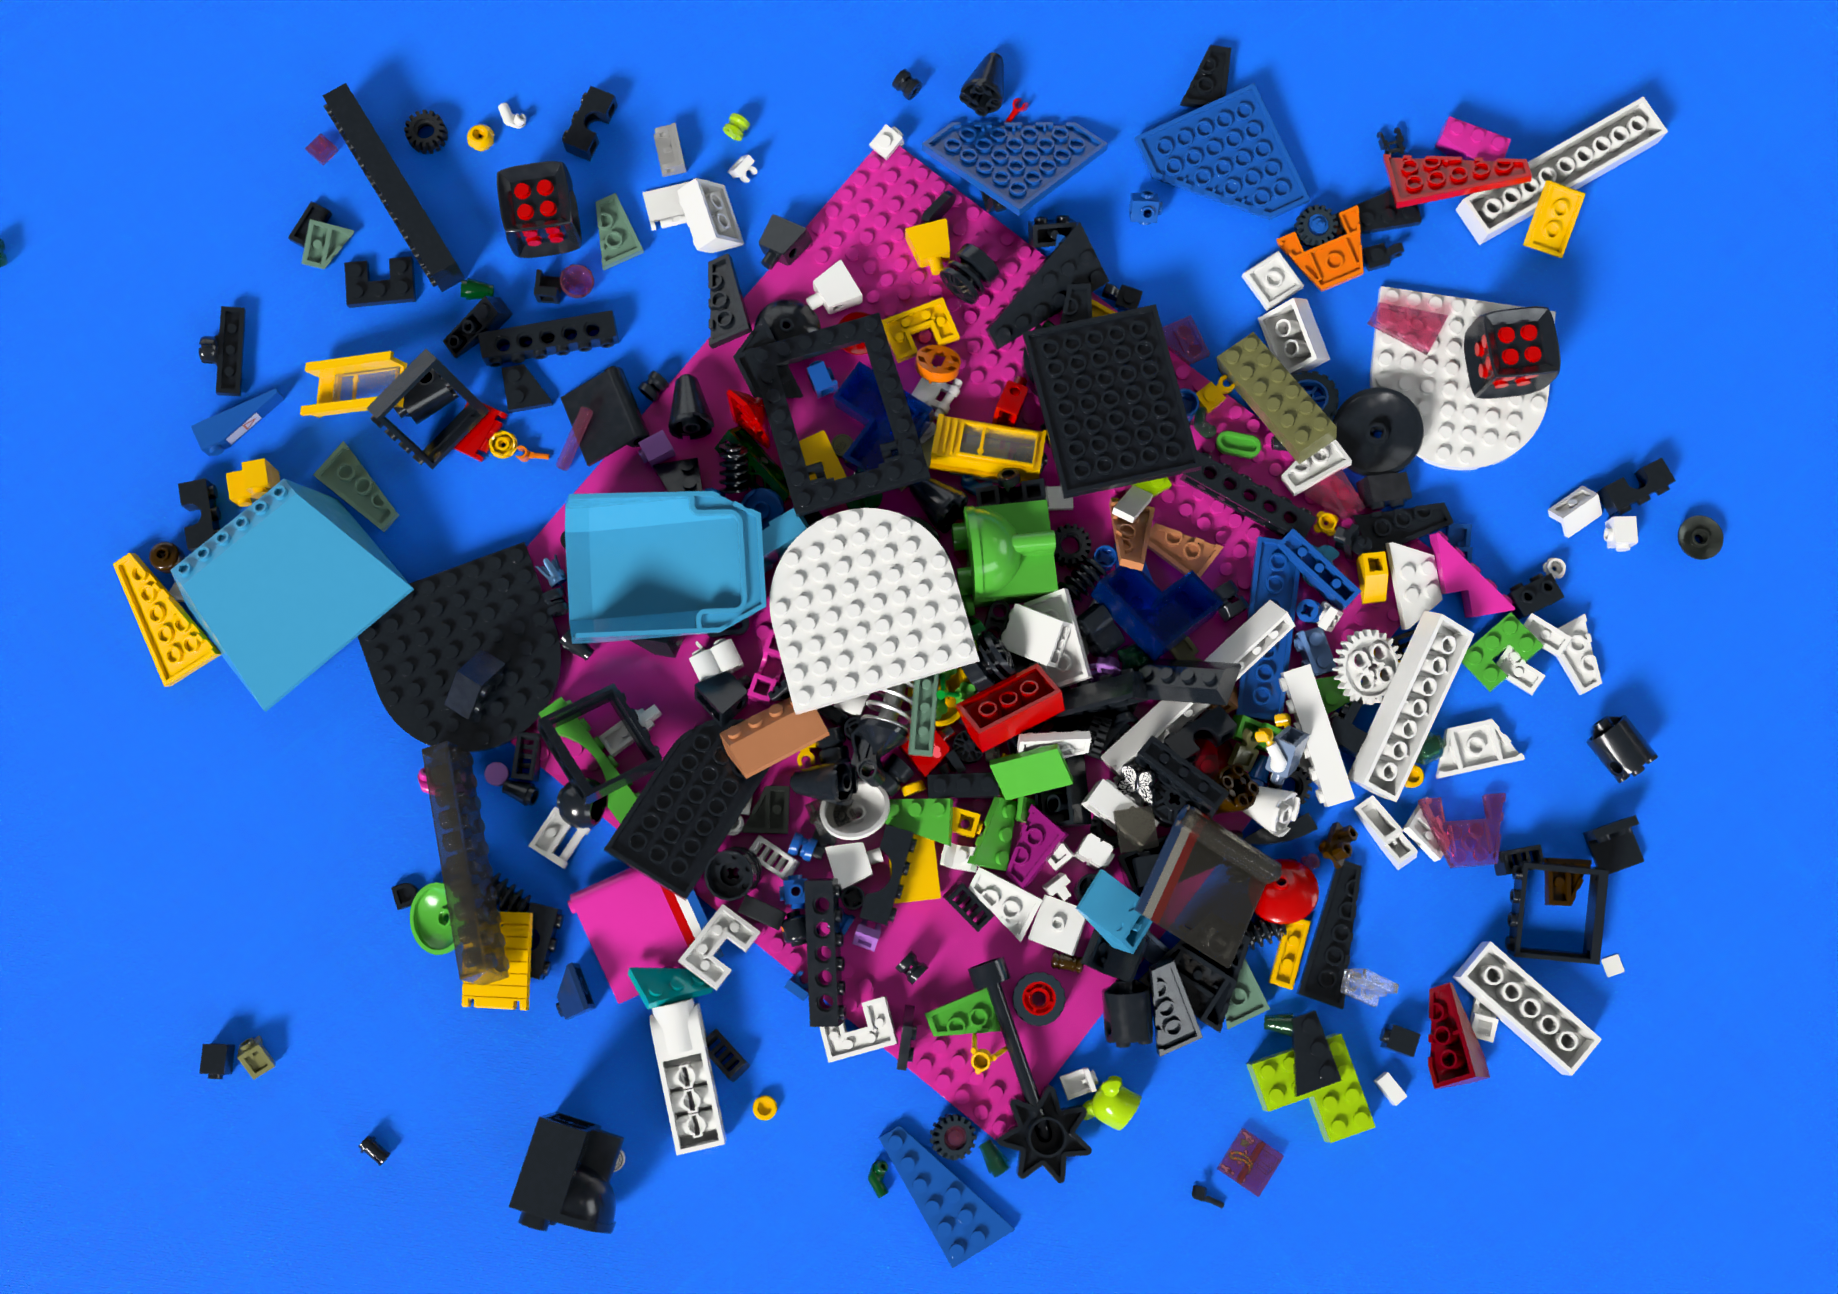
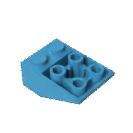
(1111, 912)

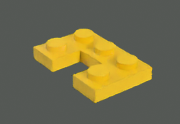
(929, 315)

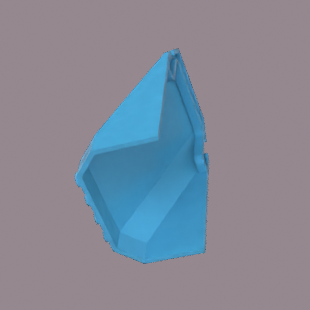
(660, 564)

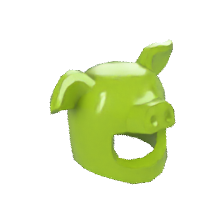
(1113, 1104)

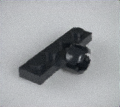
(226, 351)

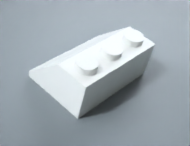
(709, 216)
(1294, 336)

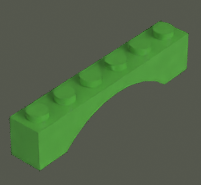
(577, 730)

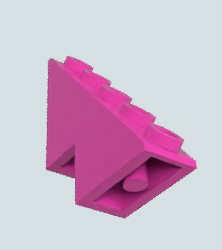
(1457, 575)

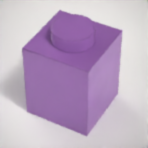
(656, 449)

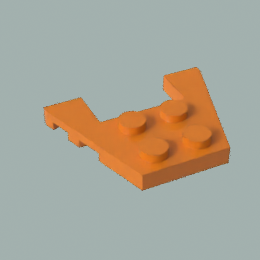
(1332, 261)

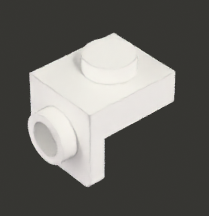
(887, 141)
(1079, 1083)

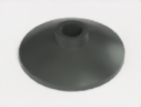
(1707, 531)

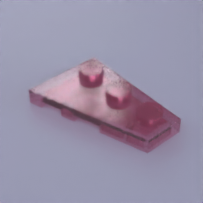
(1408, 325)

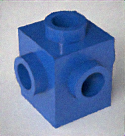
(1145, 207)
(794, 902)

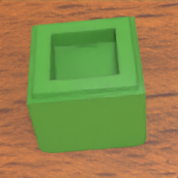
(1022, 809)

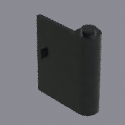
(615, 414)

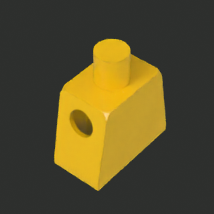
(929, 244)

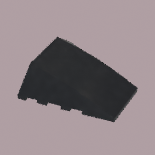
(1205, 980)

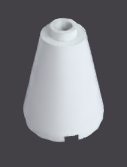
(1274, 809)

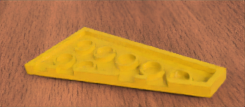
(169, 632)

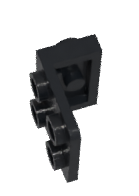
(1112, 961)

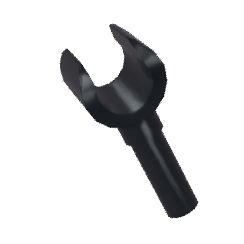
(1200, 1194)

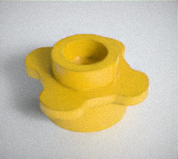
(1325, 517)

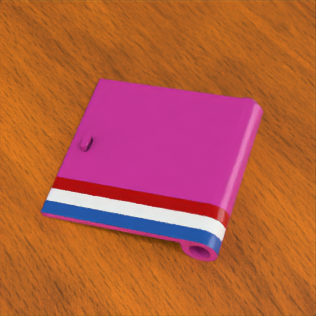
(636, 926)

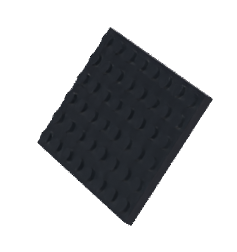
(1110, 401)

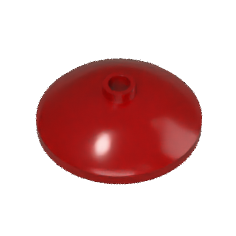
(1290, 901)

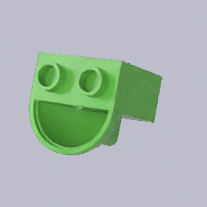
(1006, 553)

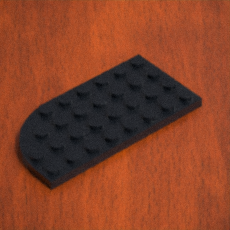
(684, 810)

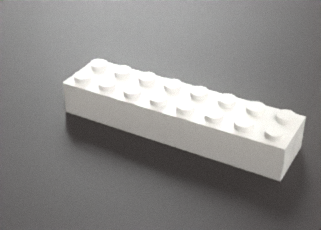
(1410, 705)

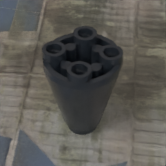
(985, 86)
(939, 502)

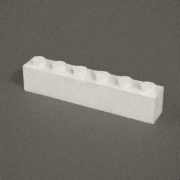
(1321, 746)

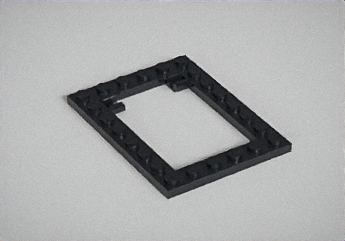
(823, 493)

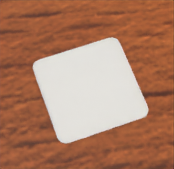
(1612, 965)

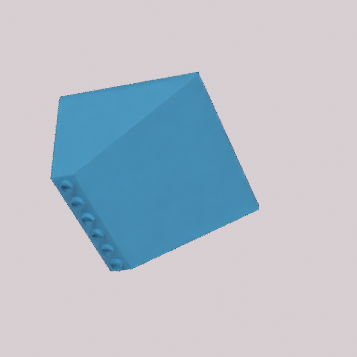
(287, 587)

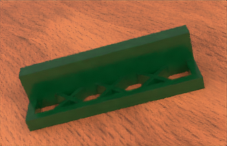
(758, 463)

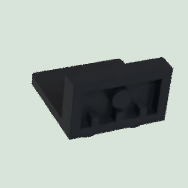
(1614, 845)

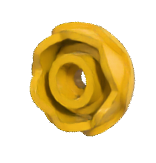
(483, 143)
(500, 438)

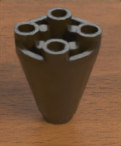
(1241, 788)

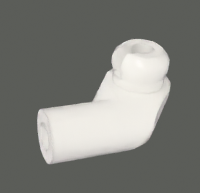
(516, 121)

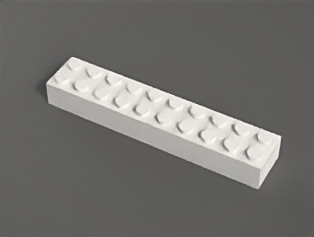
(1568, 164)

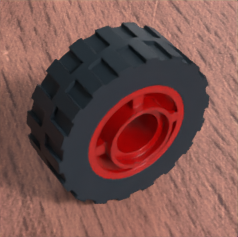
(1027, 1009)

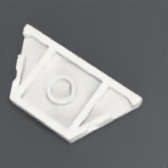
(1413, 581)
(1475, 748)

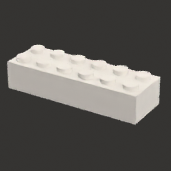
(1527, 1008)

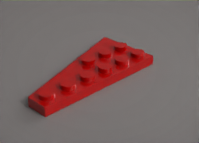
(1444, 177)

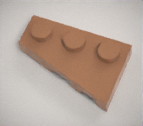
(1181, 550)

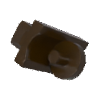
(1337, 844)

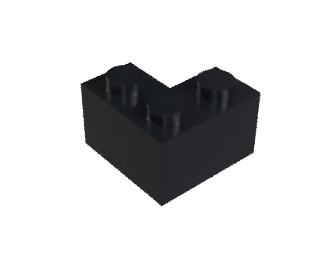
(474, 683)

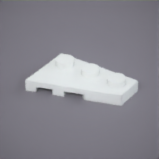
(1578, 657)
(1006, 901)

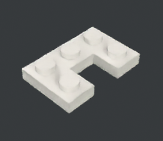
(1515, 667)
(700, 955)
(878, 1034)

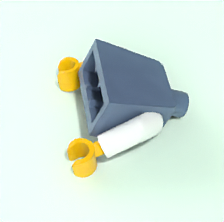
(1284, 750)

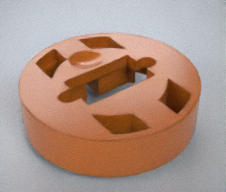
(945, 373)

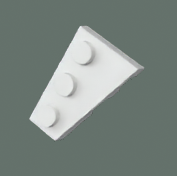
(1316, 468)
(1070, 743)

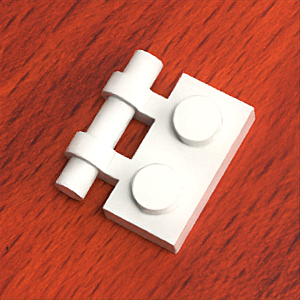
(929, 392)

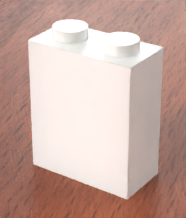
(1036, 635)

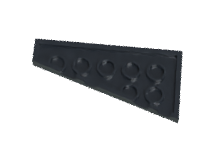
(1046, 289)

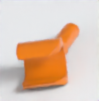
(528, 454)

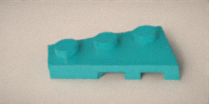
(666, 985)

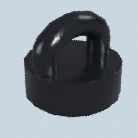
(1008, 479)

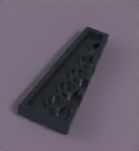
(1332, 939)

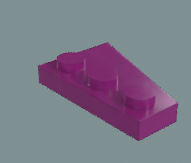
(1036, 846)

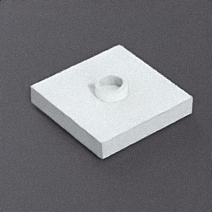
(1272, 281)
(1057, 925)

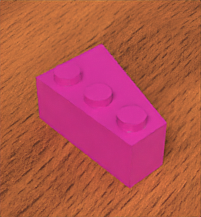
(1469, 141)

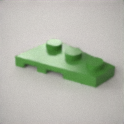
(964, 1016)

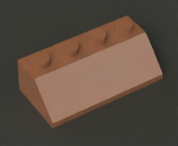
(771, 737)

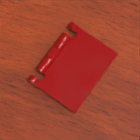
(480, 435)

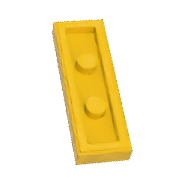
(1289, 954)

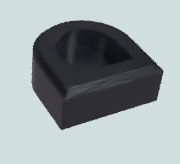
(404, 895)

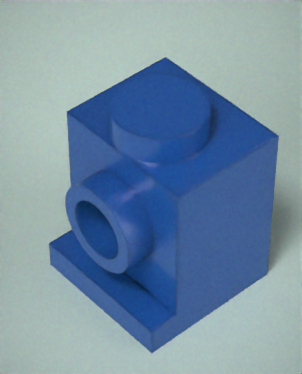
(821, 379)

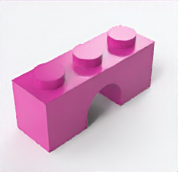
(768, 674)

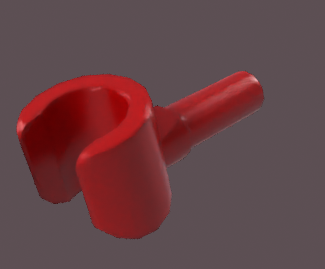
(1016, 109)

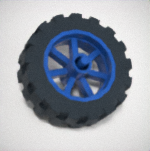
(1320, 384)

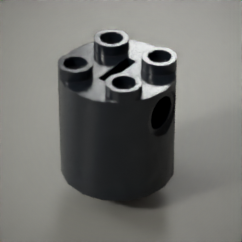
(427, 397)
(1620, 747)
(1127, 1013)

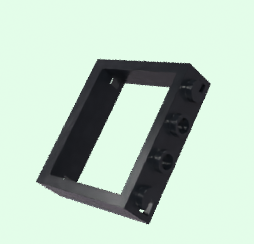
(455, 430)
(630, 719)
(1594, 915)

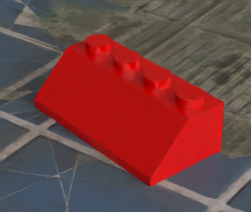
(1010, 707)

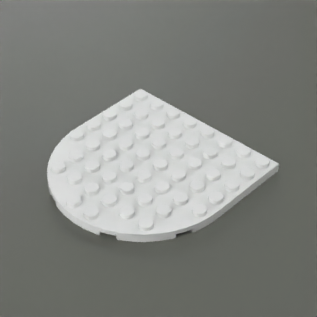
(1458, 427)
(865, 608)

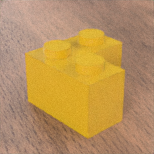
(251, 482)

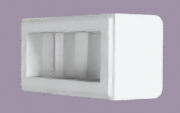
(789, 869)

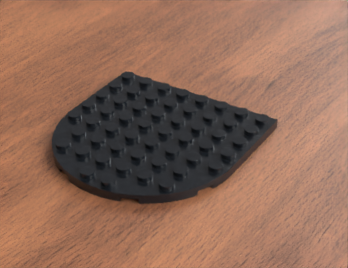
(445, 623)

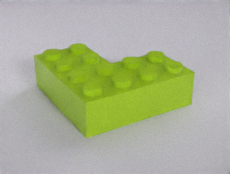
(1337, 1107)

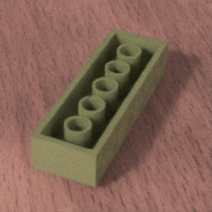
(1277, 398)

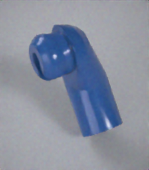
(969, 484)

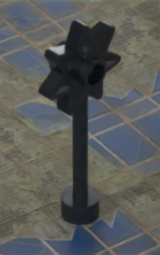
(1042, 1129)

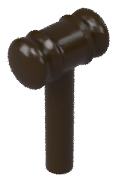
(1066, 962)

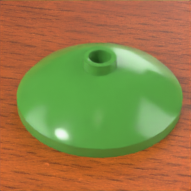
(431, 920)

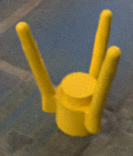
(983, 1058)

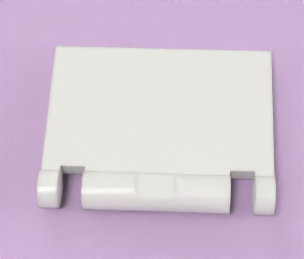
(665, 206)

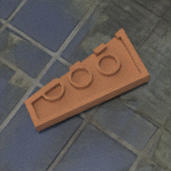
(1133, 537)

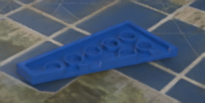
(950, 1208)

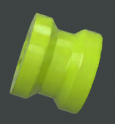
(736, 127)

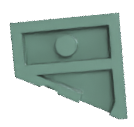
(323, 243)

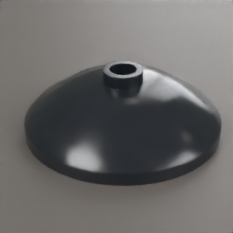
(789, 311)

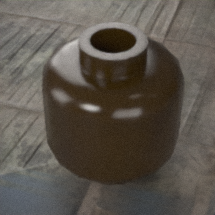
(165, 556)

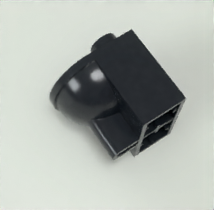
(568, 1176)

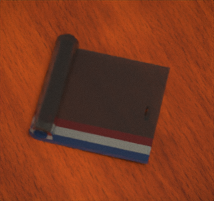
(1206, 883)

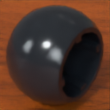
(573, 810)

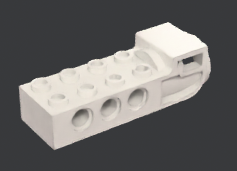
(687, 1076)

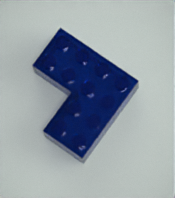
(862, 401)
(1152, 616)

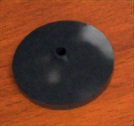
(1383, 412)

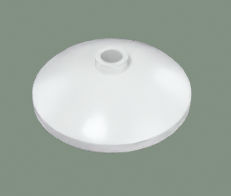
(870, 805)

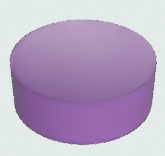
(496, 773)

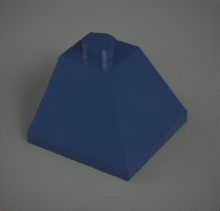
(574, 993)

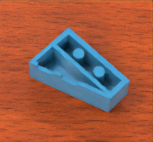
(780, 535)

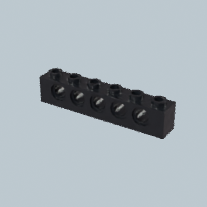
(581, 325)
(1252, 509)
(820, 1013)

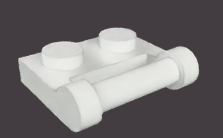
(552, 834)

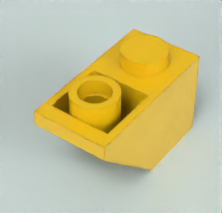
(1372, 577)

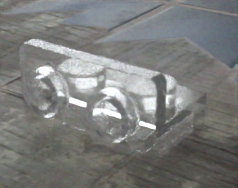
(1366, 986)

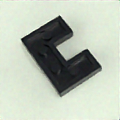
(363, 292)

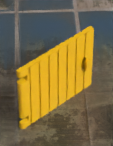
(517, 948)

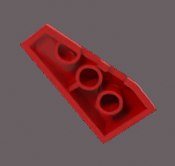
(750, 414)

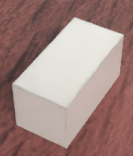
(1390, 1088)

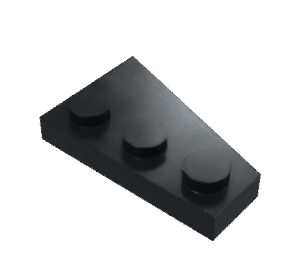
(1313, 1059)

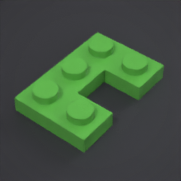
(1504, 634)

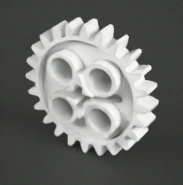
(1366, 666)

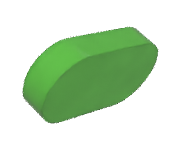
(1238, 444)

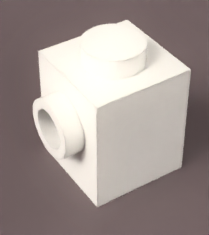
(1621, 532)

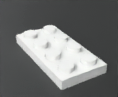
(1073, 662)

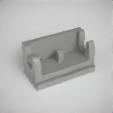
(669, 150)

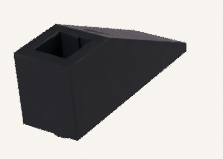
(485, 316)

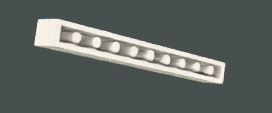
(1242, 647)

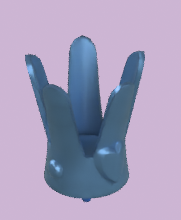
(553, 573)

